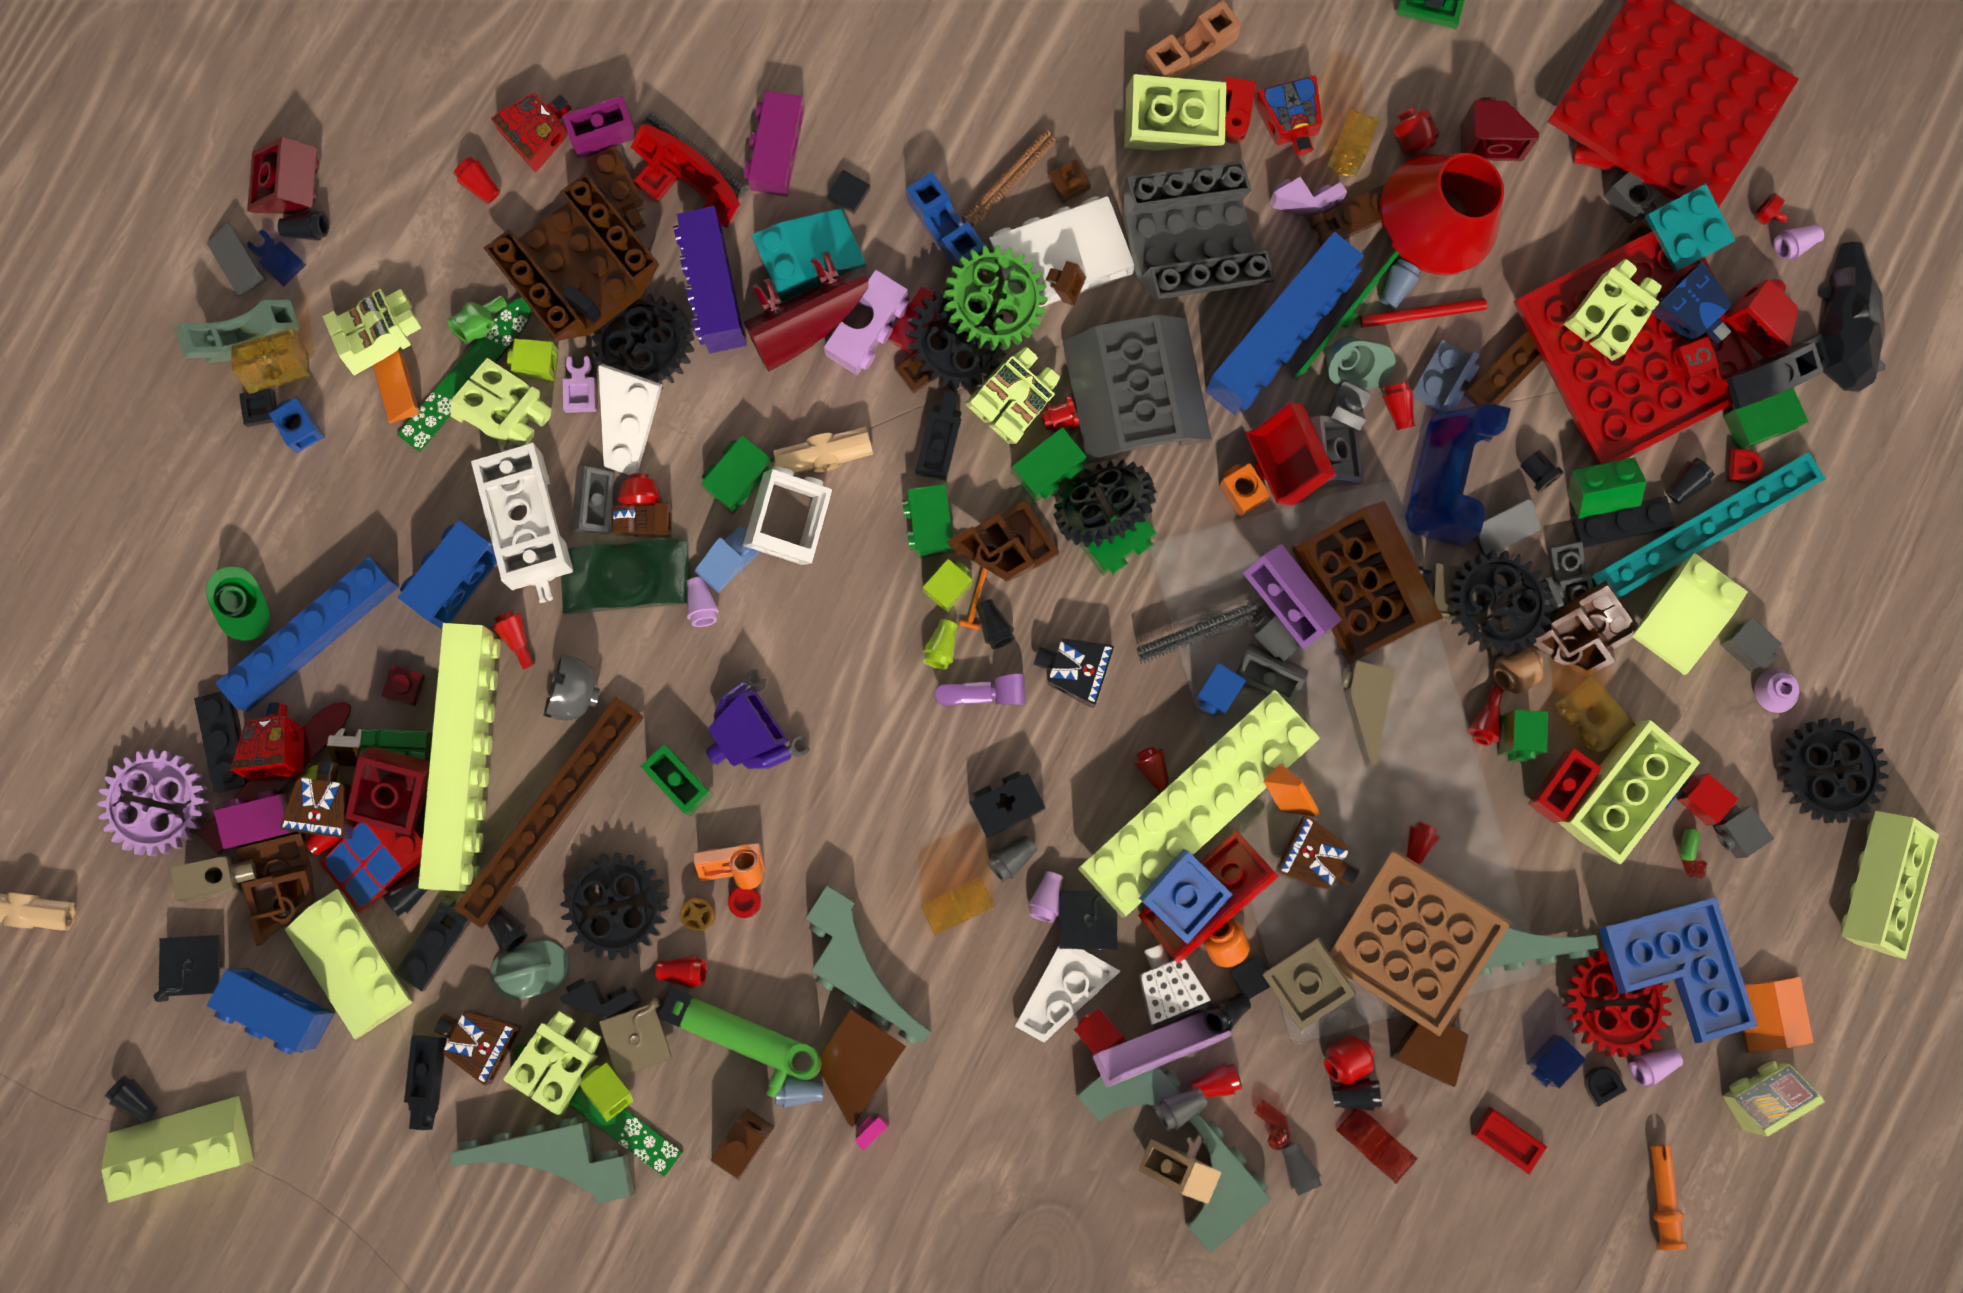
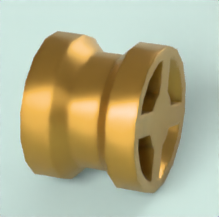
(692, 917)

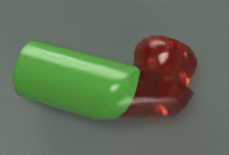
(1688, 854)

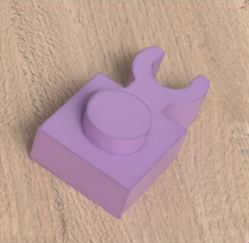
(579, 391)

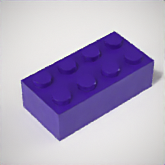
(711, 280)

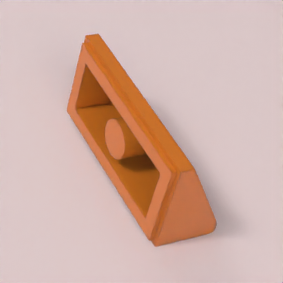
(396, 387)
(1290, 792)

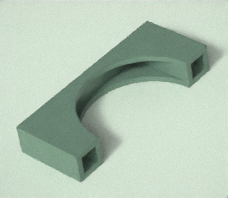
(1236, 1192)

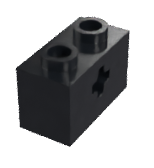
(996, 820)

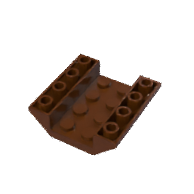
(579, 247)

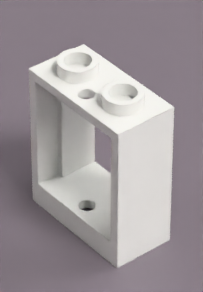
(812, 487)

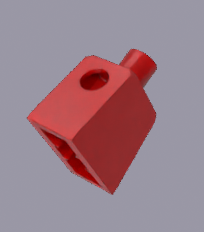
(1765, 317)

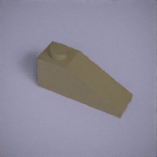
(1367, 699)

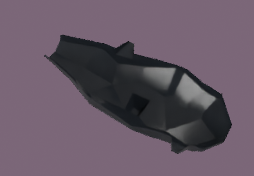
(1853, 320)

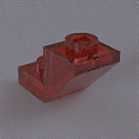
(1377, 1145)

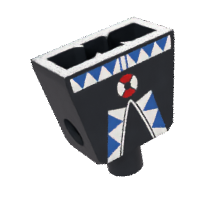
(1077, 668)

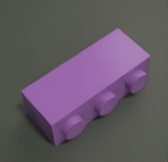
(1292, 596)

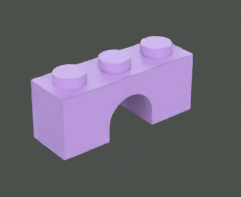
(855, 347)

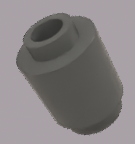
(1275, 637)

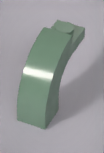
(215, 339)

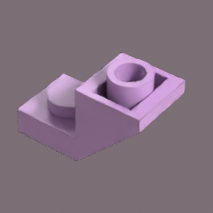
(1297, 198)

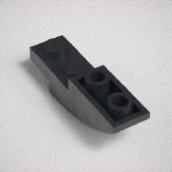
(1779, 372)

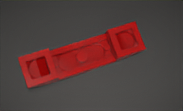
(689, 165)

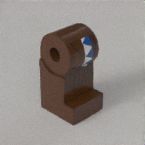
(642, 520)

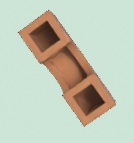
(1209, 35)

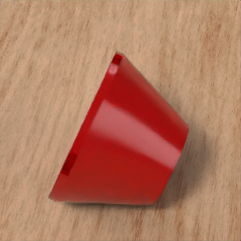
(1427, 227)

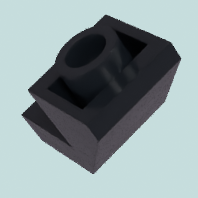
(589, 998)

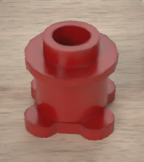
(1060, 416)

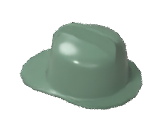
(1359, 362)
(529, 970)

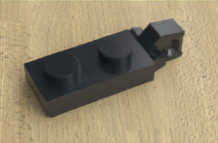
(940, 439)
(424, 1080)

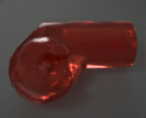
(1278, 1124)

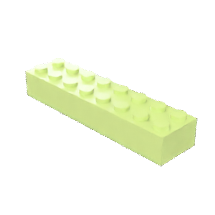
(459, 758)
(1198, 802)

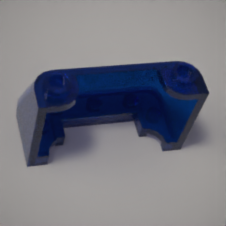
(1437, 499)

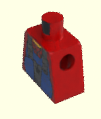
(1292, 112)

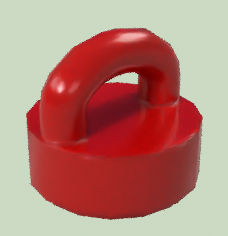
(1771, 209)

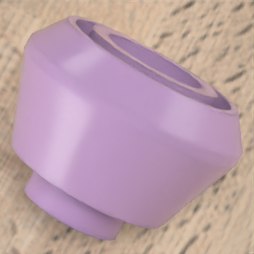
(1776, 690)

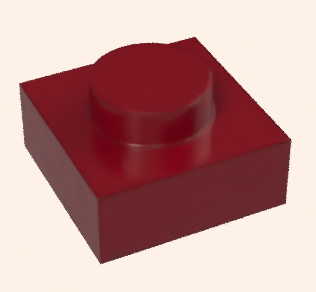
(403, 685)

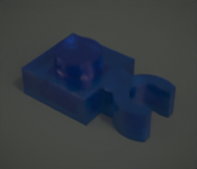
(277, 259)

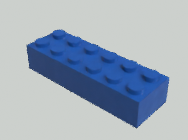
(1284, 323)

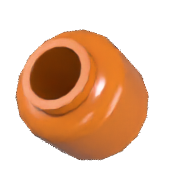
(1228, 945)

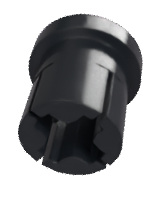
(1541, 470)

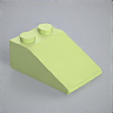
(1174, 113)
(1689, 613)

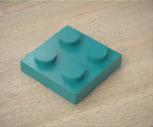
(1690, 228)

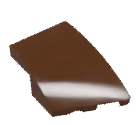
(1007, 543)
(1588, 631)
(282, 882)
(857, 1063)

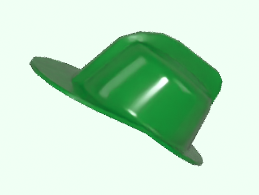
(237, 603)

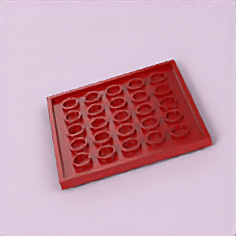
(1673, 99)
(1643, 393)

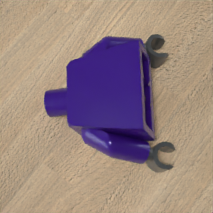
(747, 730)

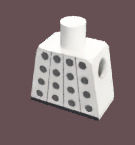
(1169, 988)

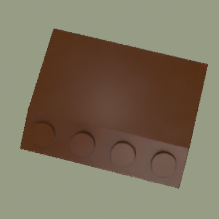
(1368, 581)

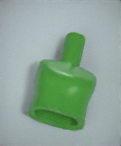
(475, 320)

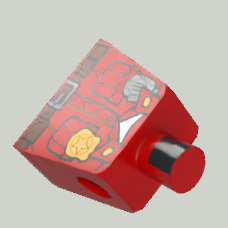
(533, 127)
(270, 747)

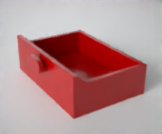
(1290, 454)

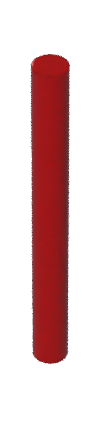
(1423, 312)

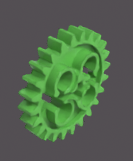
(968, 288)

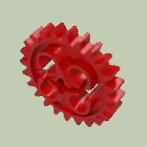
(1620, 1034)

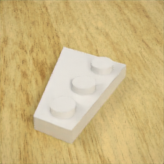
(626, 417)
(1063, 989)

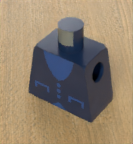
(1695, 306)

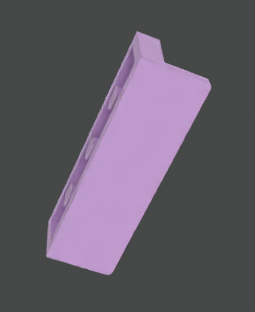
(1155, 1049)

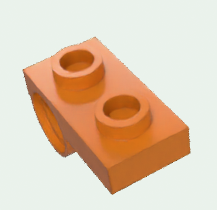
(729, 862)

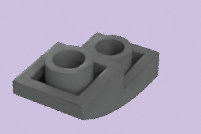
(1569, 569)

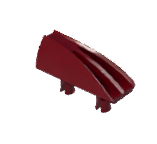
(798, 324)

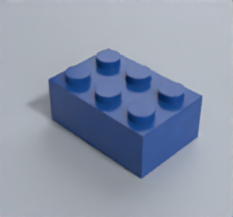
(449, 575)
(269, 1010)

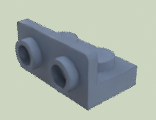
(1444, 376)

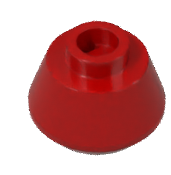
(639, 491)

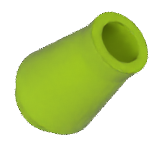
(940, 647)

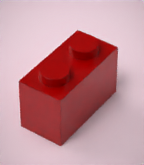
(1564, 785)

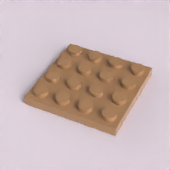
(1418, 942)

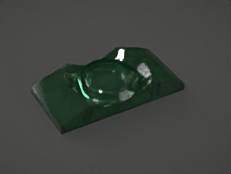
(626, 576)

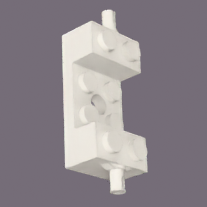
(529, 548)

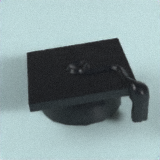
(1086, 921)
(188, 966)

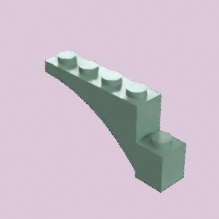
(1520, 947)
(849, 969)
(560, 1151)

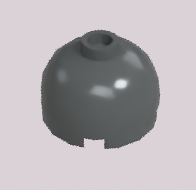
(571, 690)

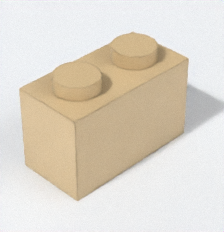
(1179, 1171)

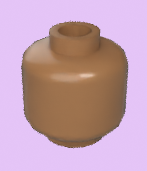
(1518, 671)

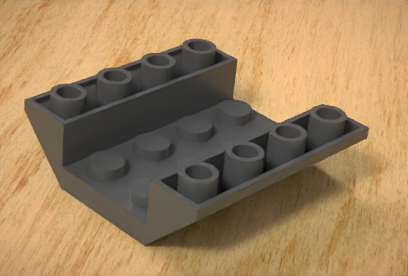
(1192, 231)
(1136, 386)

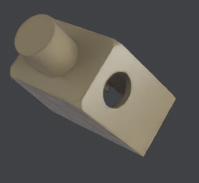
(198, 881)

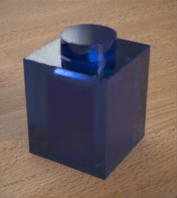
(1555, 1062)

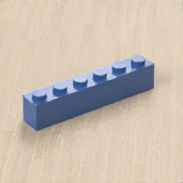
(307, 635)

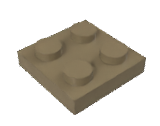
(1309, 983)

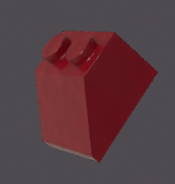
(1497, 131)
(282, 177)
(388, 790)

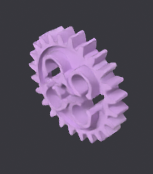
(145, 831)

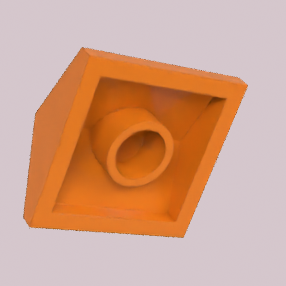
(1779, 1016)

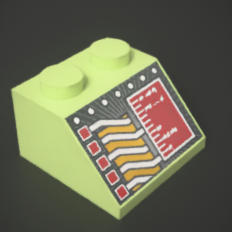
(1771, 1098)

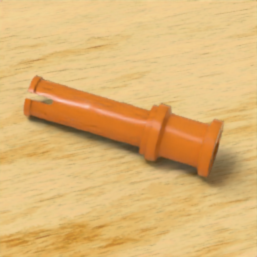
(1667, 1212)

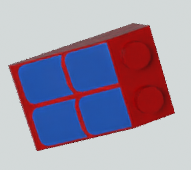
(373, 862)

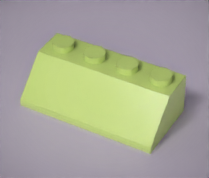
(1630, 791)
(1889, 884)
(348, 964)
(175, 1149)

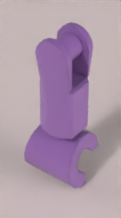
(1007, 690)

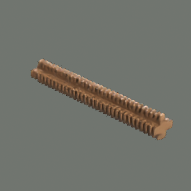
(1009, 178)

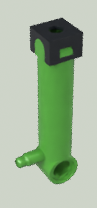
(740, 1036)

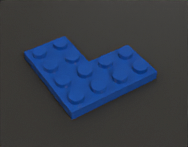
(1695, 951)

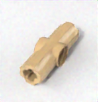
(824, 451)
(31, 911)

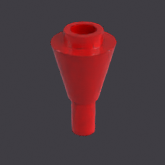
(512, 632)
(1486, 725)
(1153, 767)
(1421, 841)

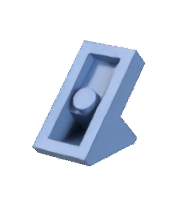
(726, 560)

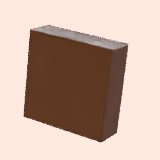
(908, 372)

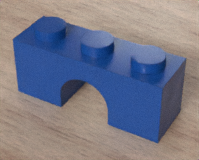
(936, 213)

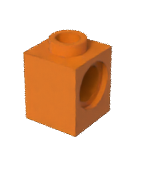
(1244, 503)

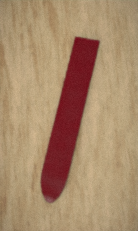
(316, 736)

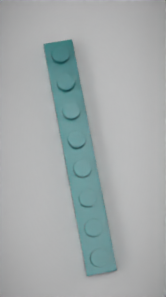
(1711, 525)

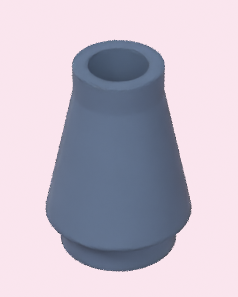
(1399, 283)
(799, 1092)

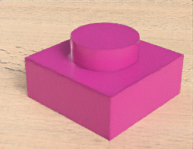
(870, 1130)

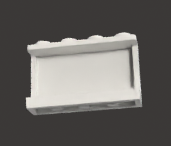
(1077, 235)

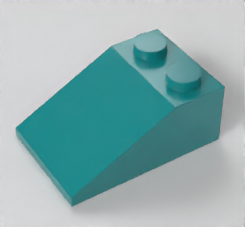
(791, 244)

